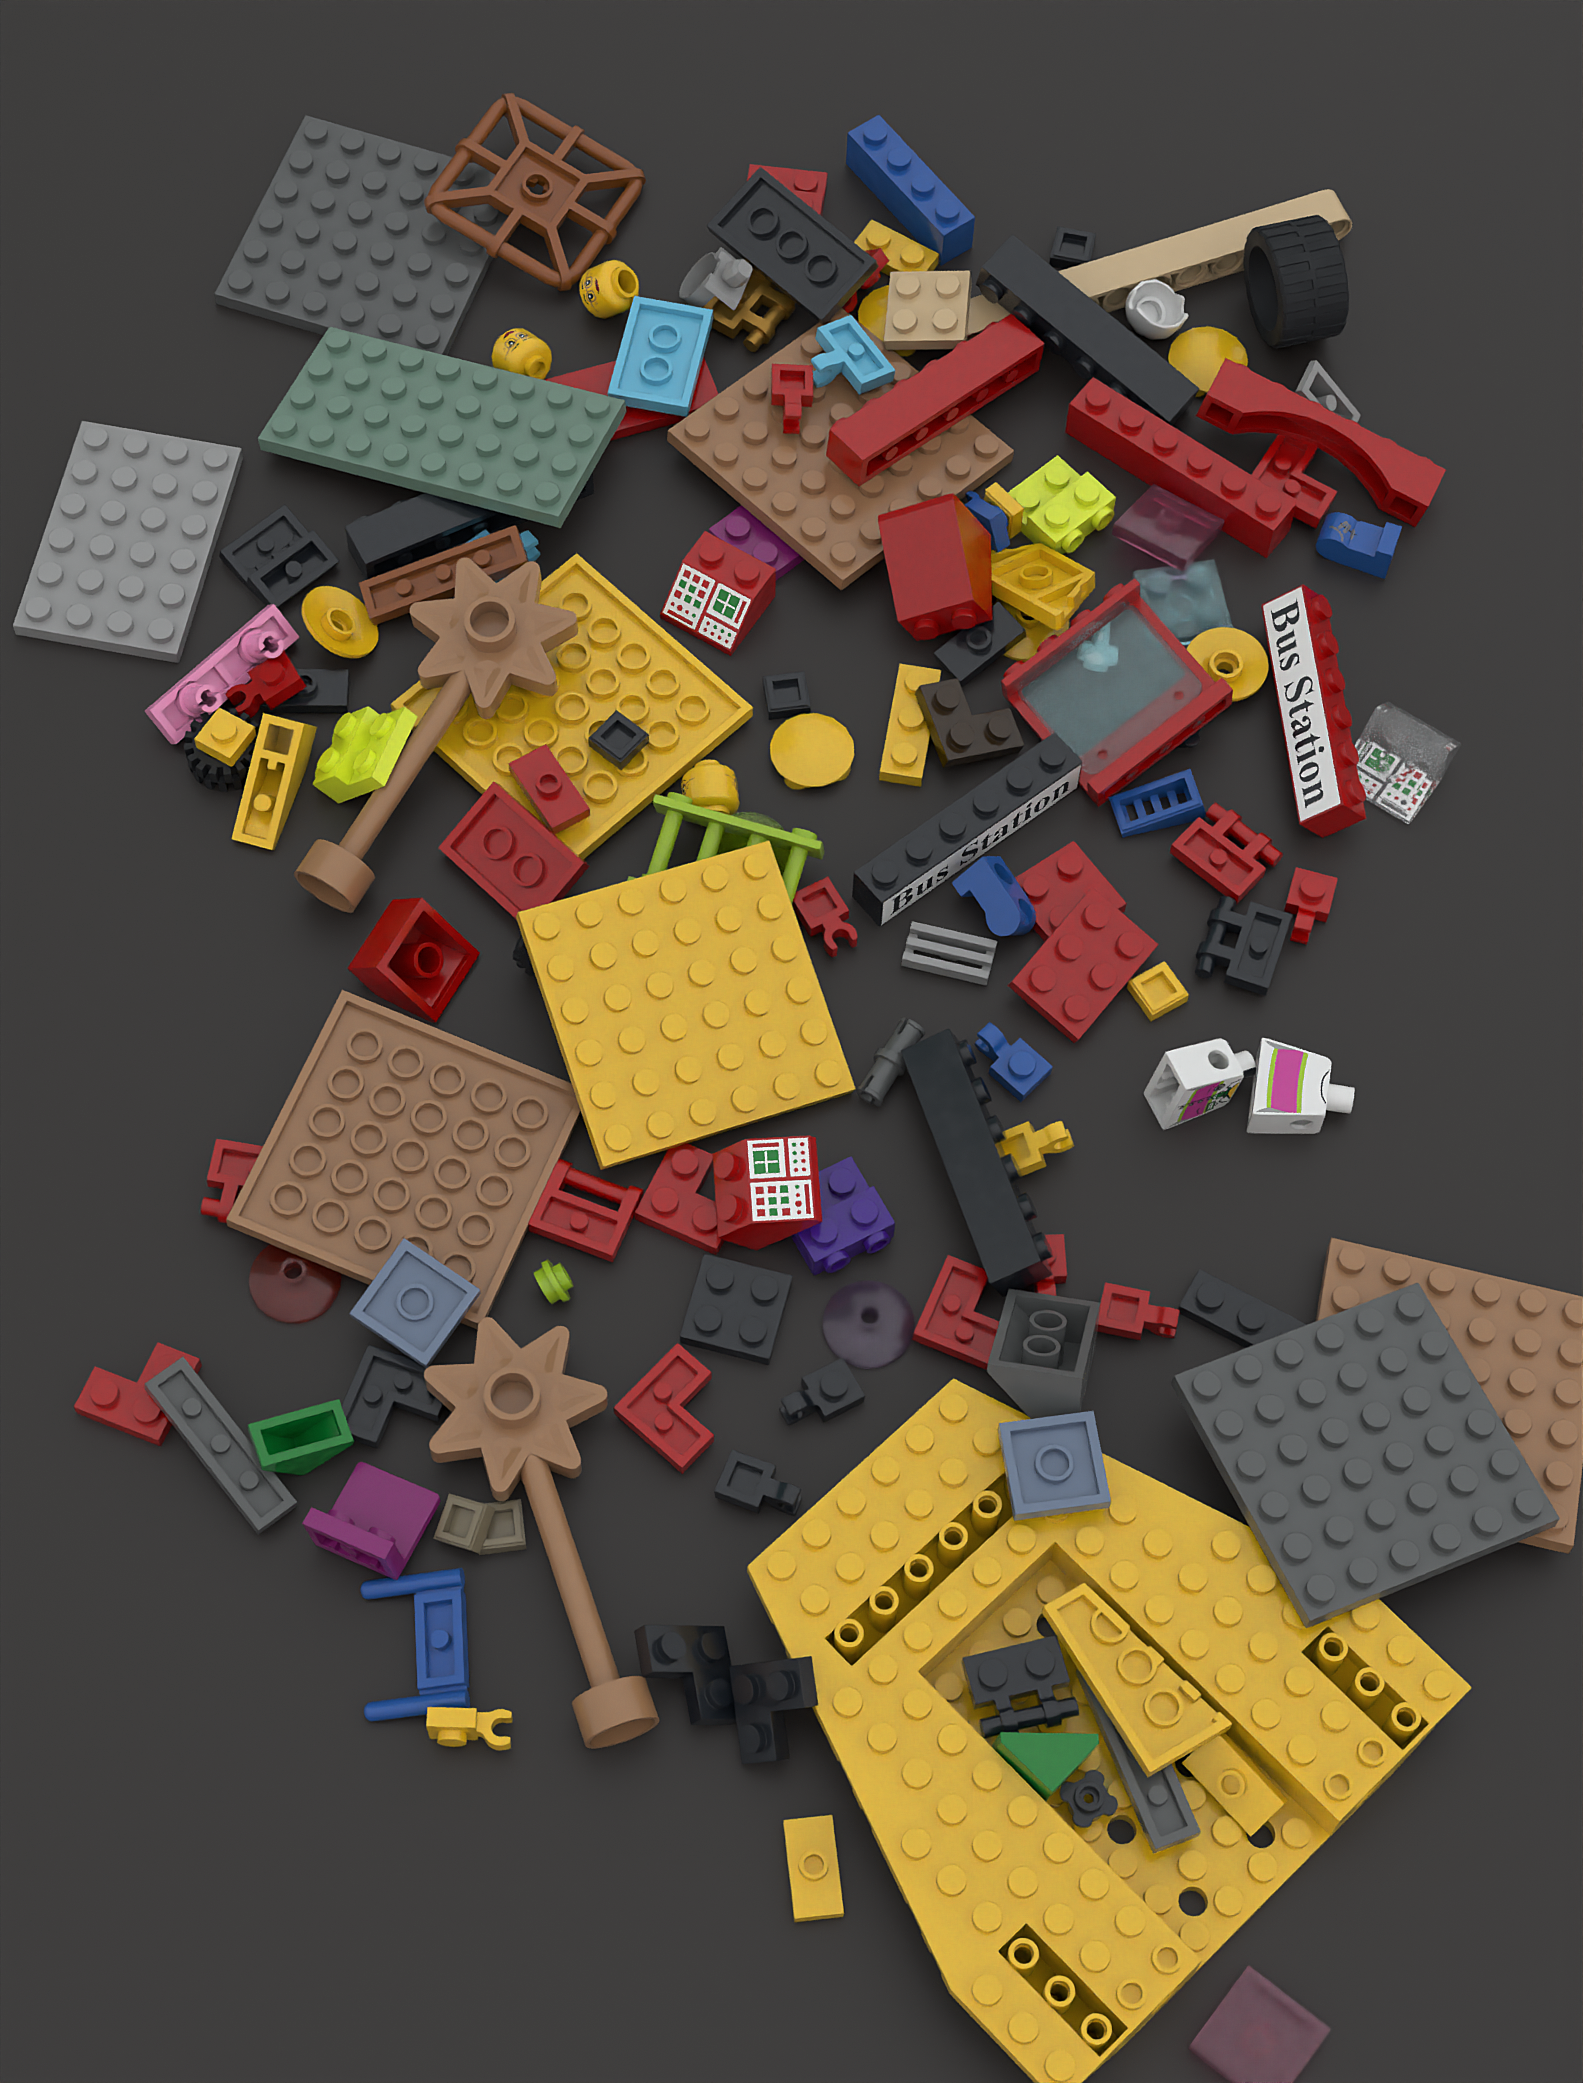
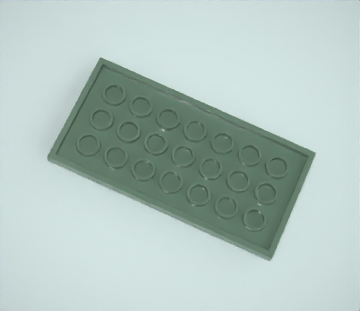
(444, 426)

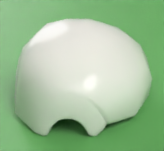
(1155, 310)

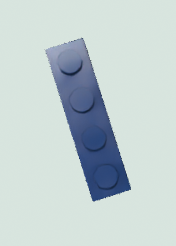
(909, 189)

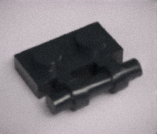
(1256, 949)
(1016, 1673)

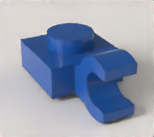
(991, 518)
(1014, 1066)

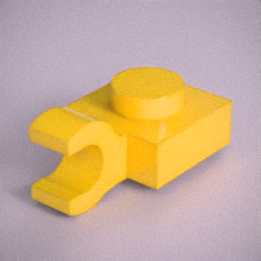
(1030, 1146)
(457, 1725)

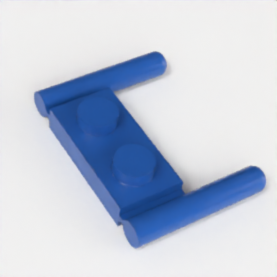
(439, 1642)

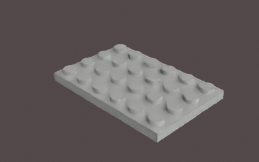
(129, 542)

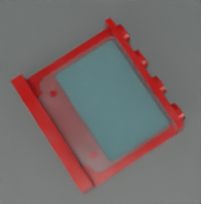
(1115, 691)

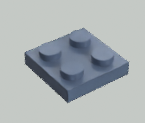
(415, 1303)
(1054, 1465)

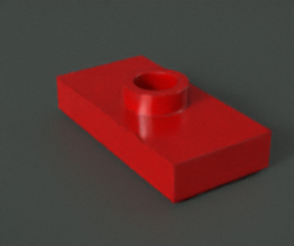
(549, 789)

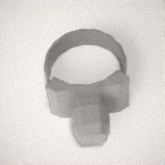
(725, 283)

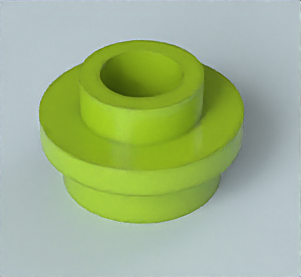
(554, 1281)

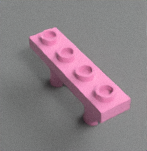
(225, 667)

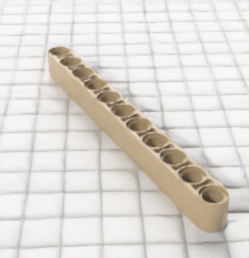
(1179, 259)

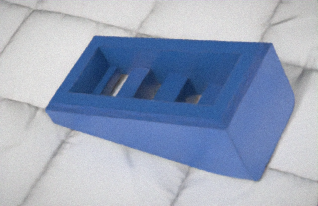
(1175, 815)

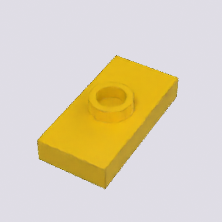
(1235, 1782)
(813, 1868)

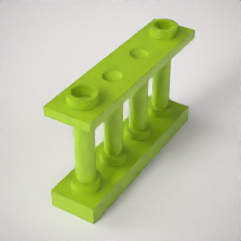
(679, 807)

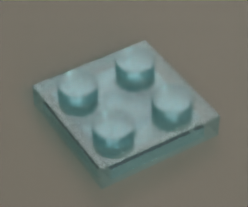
(1185, 599)

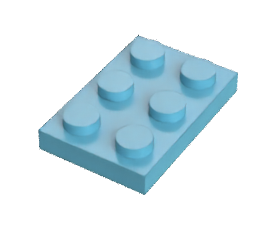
(661, 355)

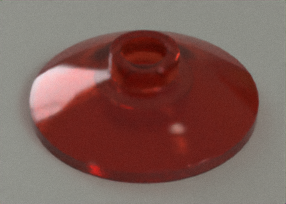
(287, 1298)

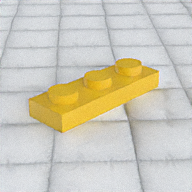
(907, 731)

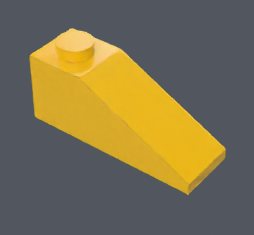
(273, 780)

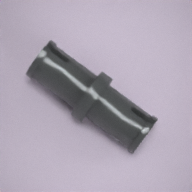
(889, 1062)

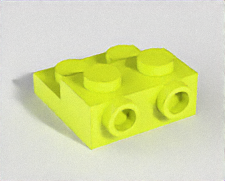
(1062, 506)
(362, 752)

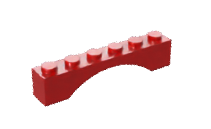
(1393, 475)

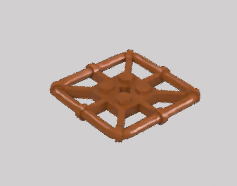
(540, 213)

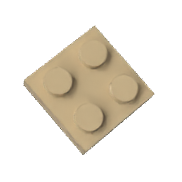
(927, 309)

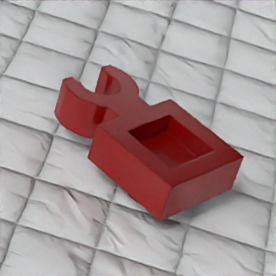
(271, 684)
(824, 911)

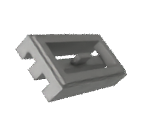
(949, 946)

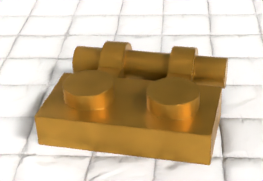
(761, 330)

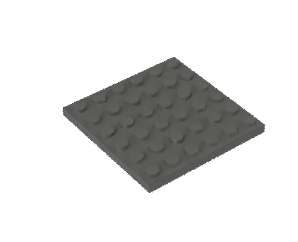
(352, 242)
(1363, 1454)

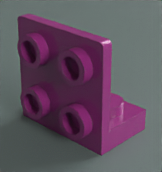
(374, 1520)

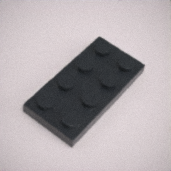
(792, 246)

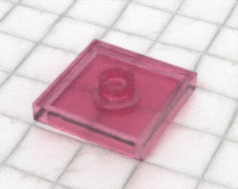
(1167, 527)
(1258, 2034)

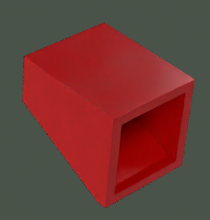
(937, 566)

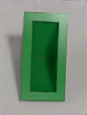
(301, 1438)
(1045, 1758)

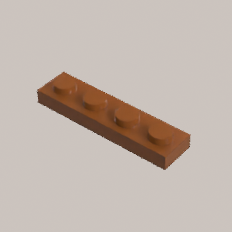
(435, 576)

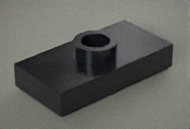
(980, 646)
(325, 693)

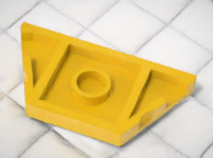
(1041, 582)

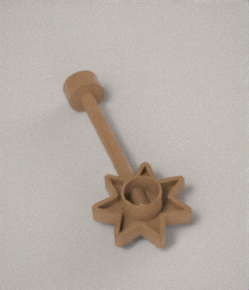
(482, 646)
(517, 1417)

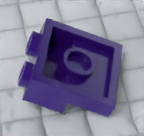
(851, 1220)

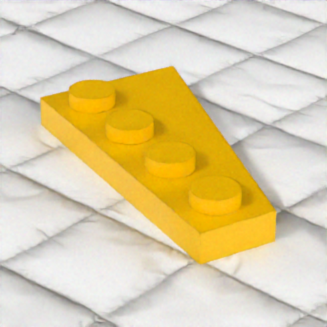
(1142, 1696)

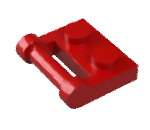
(582, 1222)

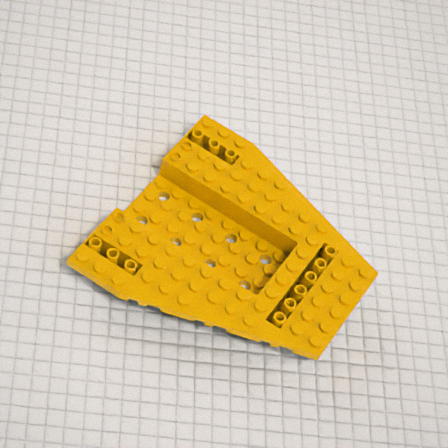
(1032, 1920)

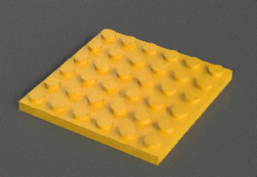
(611, 665)
(684, 1004)

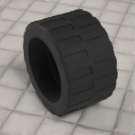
(1296, 281)

